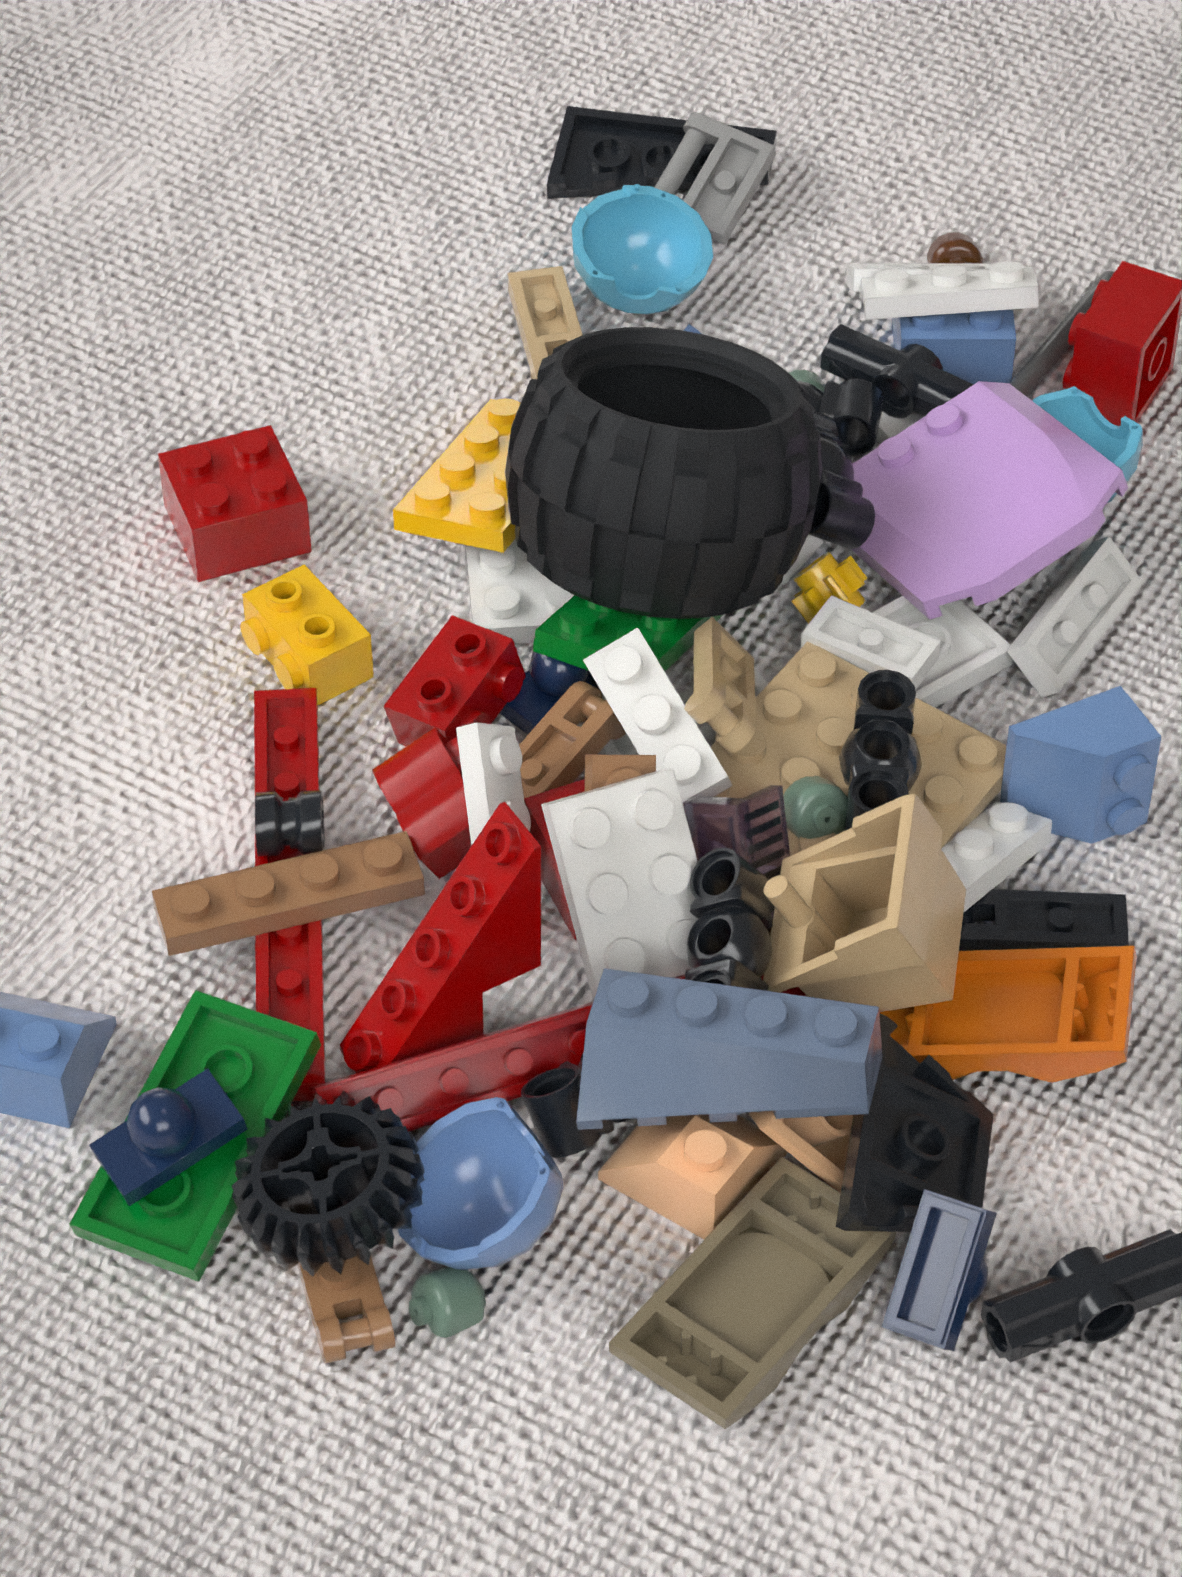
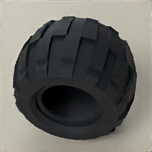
(663, 472)

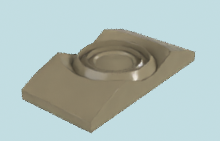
(751, 1296)

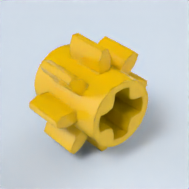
(827, 578)

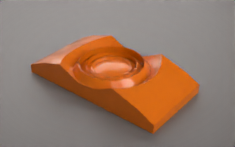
(1028, 1013)

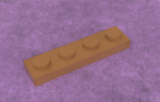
(288, 893)

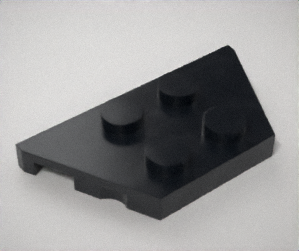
(914, 1139)

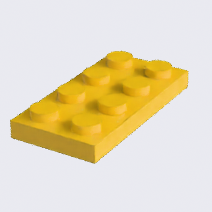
(465, 488)

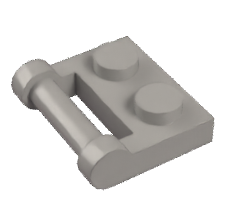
(727, 176)

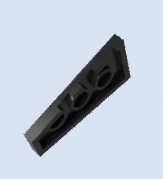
(613, 149)

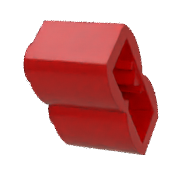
(429, 799)

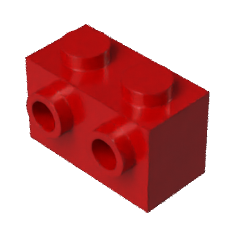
(456, 682)

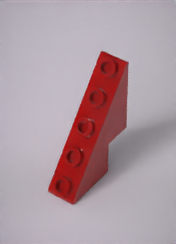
(468, 942)

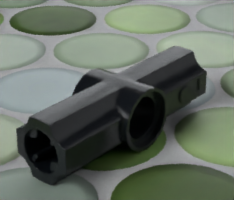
(907, 378)
(1085, 1296)

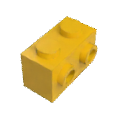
(307, 635)

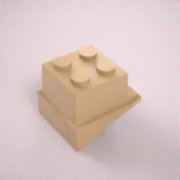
(869, 913)

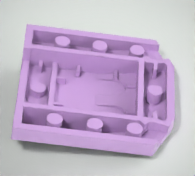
(980, 498)

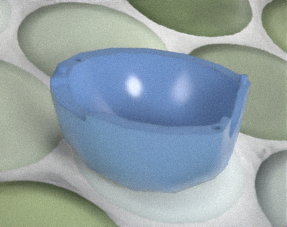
(484, 1188)

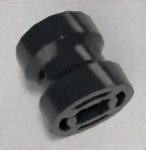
(289, 822)

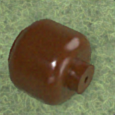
(954, 248)

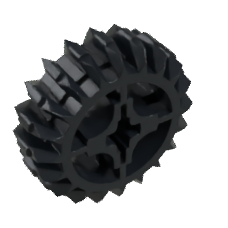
(328, 1183)

